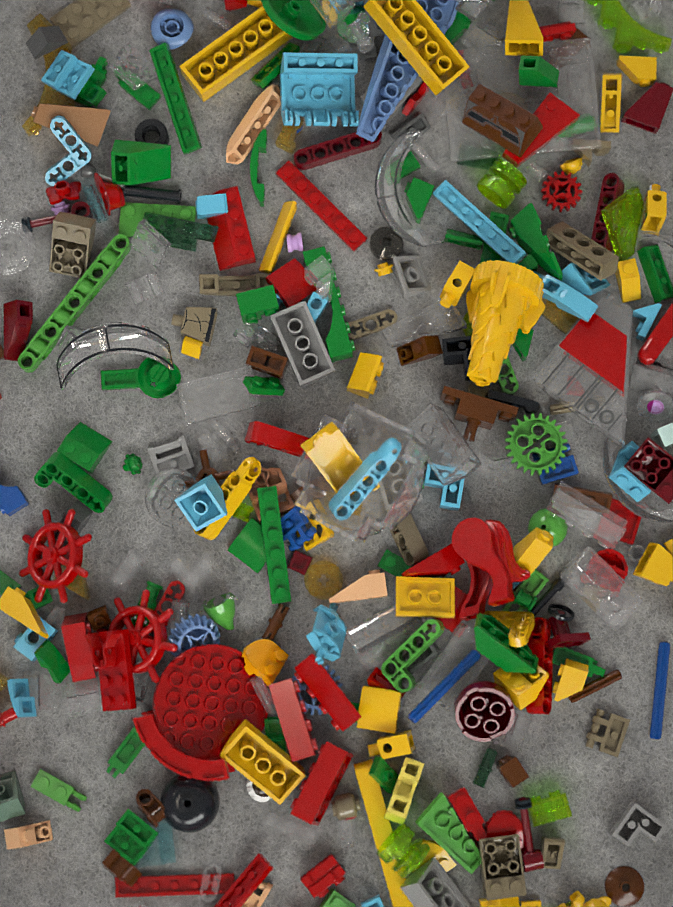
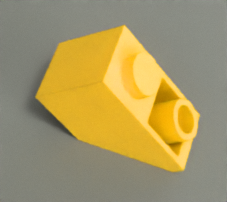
(571, 680)

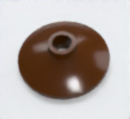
(614, 884)

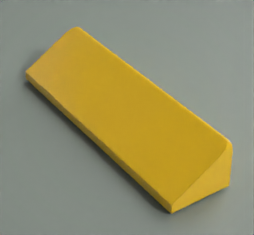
(278, 237)

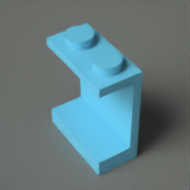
(626, 479)

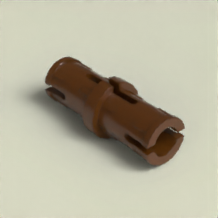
(275, 622)

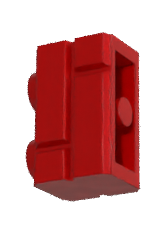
(323, 876)

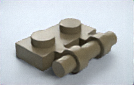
(613, 735)

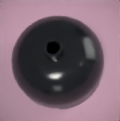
(204, 802)

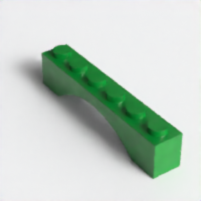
(337, 341)

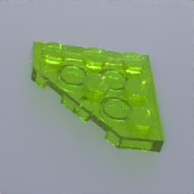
(623, 222)

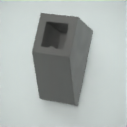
(80, 519)

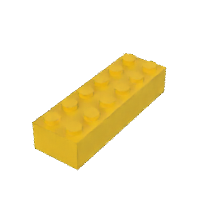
(418, 41)
(233, 54)

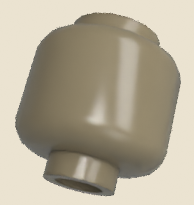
(345, 806)

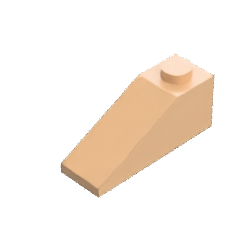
(367, 587)

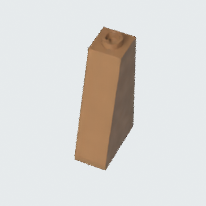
(85, 120)

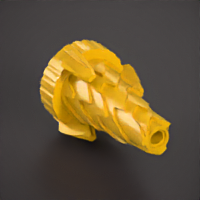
(499, 304)

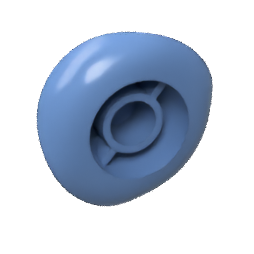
(171, 27)

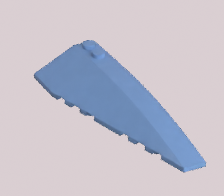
(394, 73)

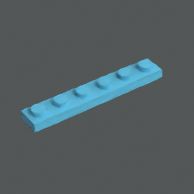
(479, 223)

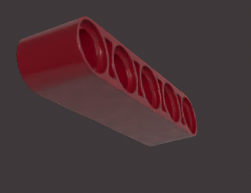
(330, 155)
(606, 194)

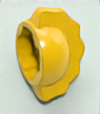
(571, 165)

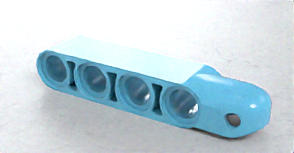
(356, 482)

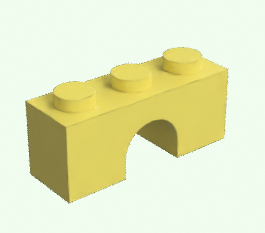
(404, 790)

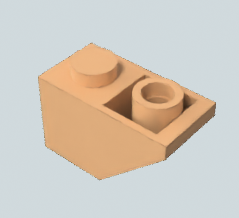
(28, 835)

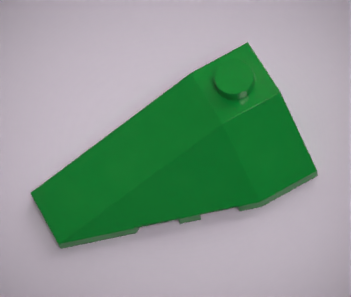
(528, 234)

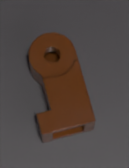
(121, 868)

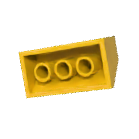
(262, 762)

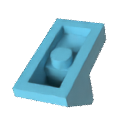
(211, 205)
(647, 315)

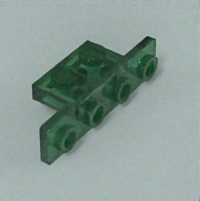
(180, 232)

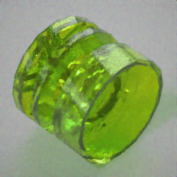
(501, 183)
(407, 854)

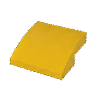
(379, 709)

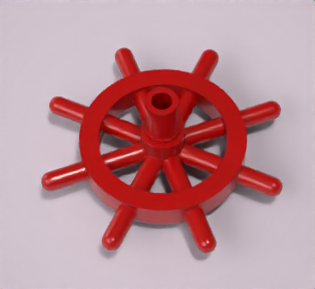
(55, 555)
(140, 638)

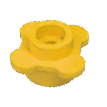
(384, 269)

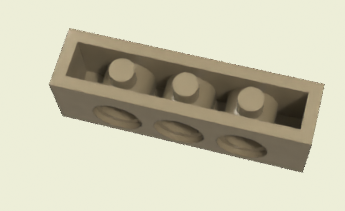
(582, 251)

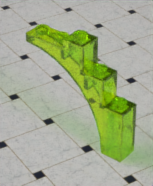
(628, 31)

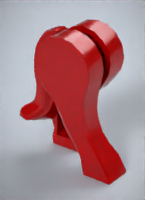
(491, 562)

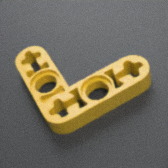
(520, 624)

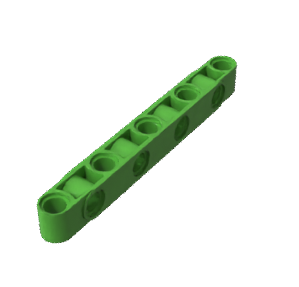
(84, 291)

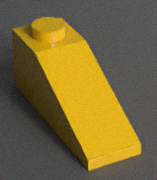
(611, 102)
(21, 608)

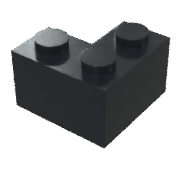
(456, 352)

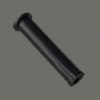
(153, 193)

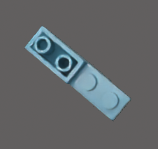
(567, 298)

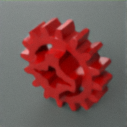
(556, 185)

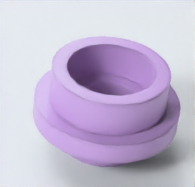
(61, 206)

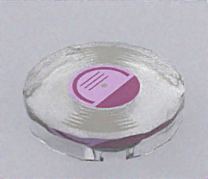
(655, 405)

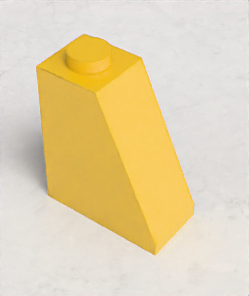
(533, 549)

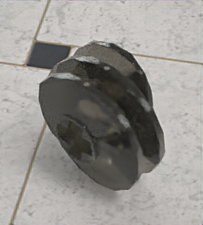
(384, 252)

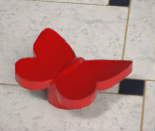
(63, 190)

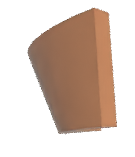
(269, 478)

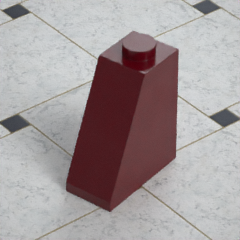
(650, 108)

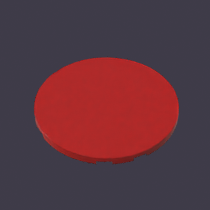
(205, 699)

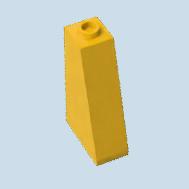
(522, 31)

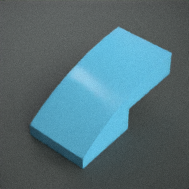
(20, 697)

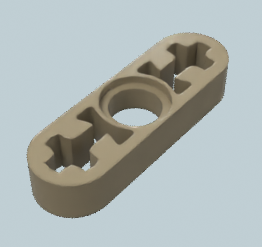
(382, 314)

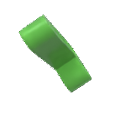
(414, 651)

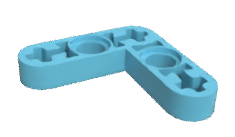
(73, 156)

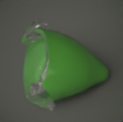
(221, 610)

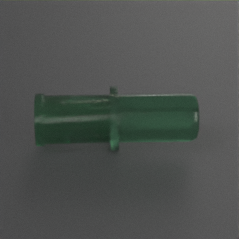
(485, 767)

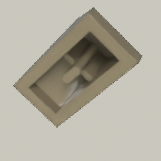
(552, 851)

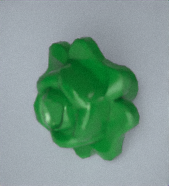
(133, 464)

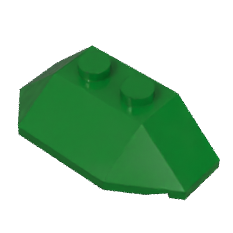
(493, 643)

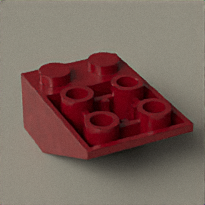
(653, 468)

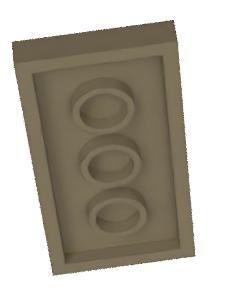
(86, 17)

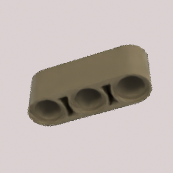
(409, 541)

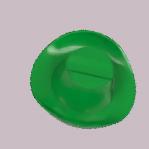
(157, 379)

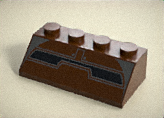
(501, 120)

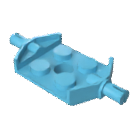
(327, 634)

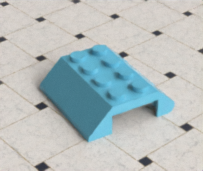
(318, 88)

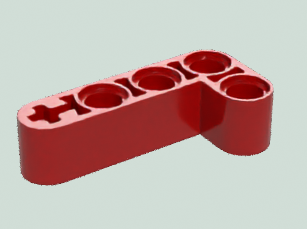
(275, 438)

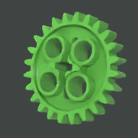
(546, 457)

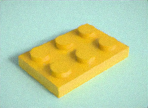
(425, 597)

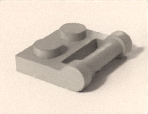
(178, 460)

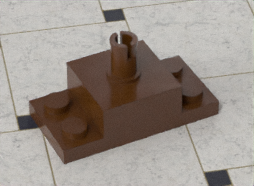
(477, 410)

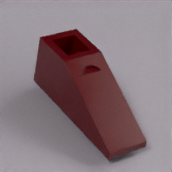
(17, 325)

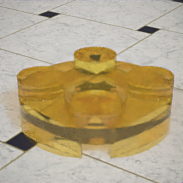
(330, 571)

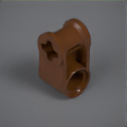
(153, 809)

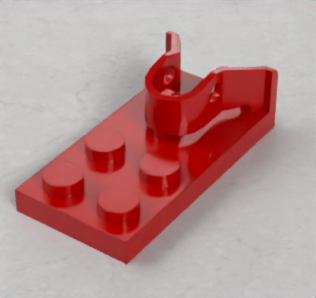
(114, 668)

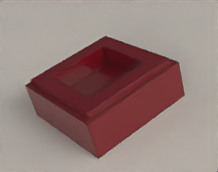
(300, 562)

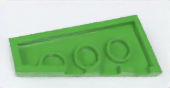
(133, 213)
(445, 829)

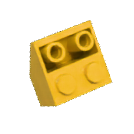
(364, 374)
(521, 686)

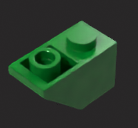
(537, 72)

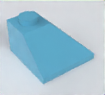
(582, 280)
(202, 503)

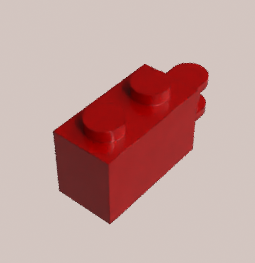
(467, 813)

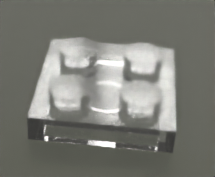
(150, 244)

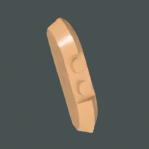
(252, 124)

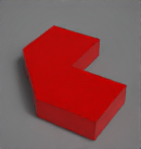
(415, 99)

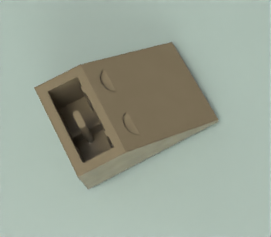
(71, 244)
(502, 867)

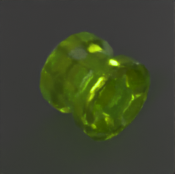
(243, 512)

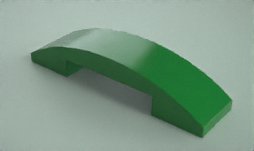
(259, 147)

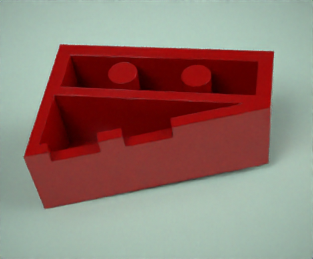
(77, 647)

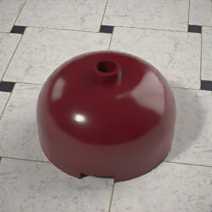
(484, 711)

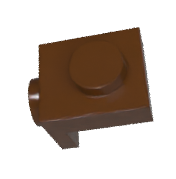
(99, 617)

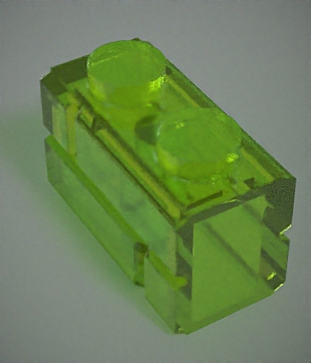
(549, 808)

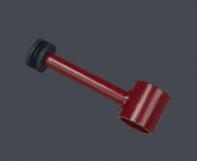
(76, 208)
(531, 858)

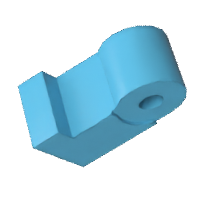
(316, 306)

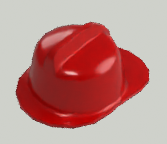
(110, 193)

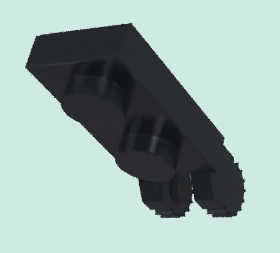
(527, 405)

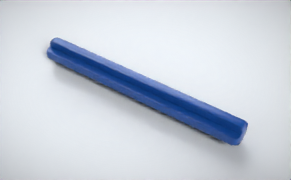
(660, 690)
(433, 697)

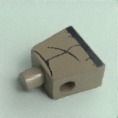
(197, 323)

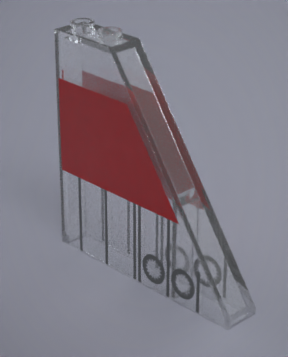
(592, 368)

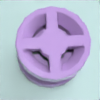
(294, 242)

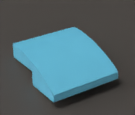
(67, 74)

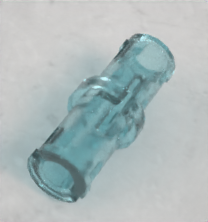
(95, 203)

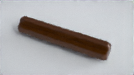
(596, 685)

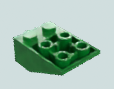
(139, 162)

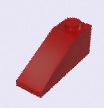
(438, 564)

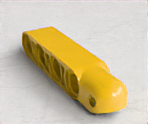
(234, 491)

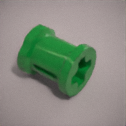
(525, 600)

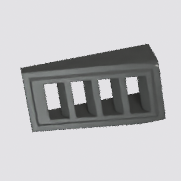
(433, 647)

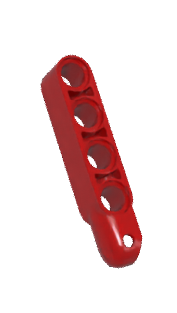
(657, 339)
(539, 646)

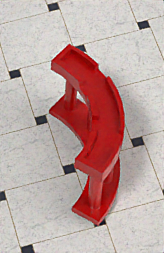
(174, 758)

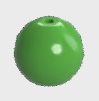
(545, 521)

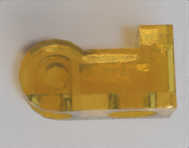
(287, 136)

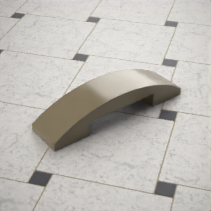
(230, 285)

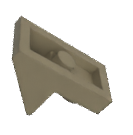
(586, 155)

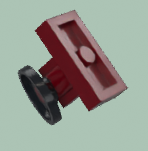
(561, 630)

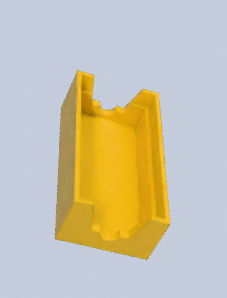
(333, 456)

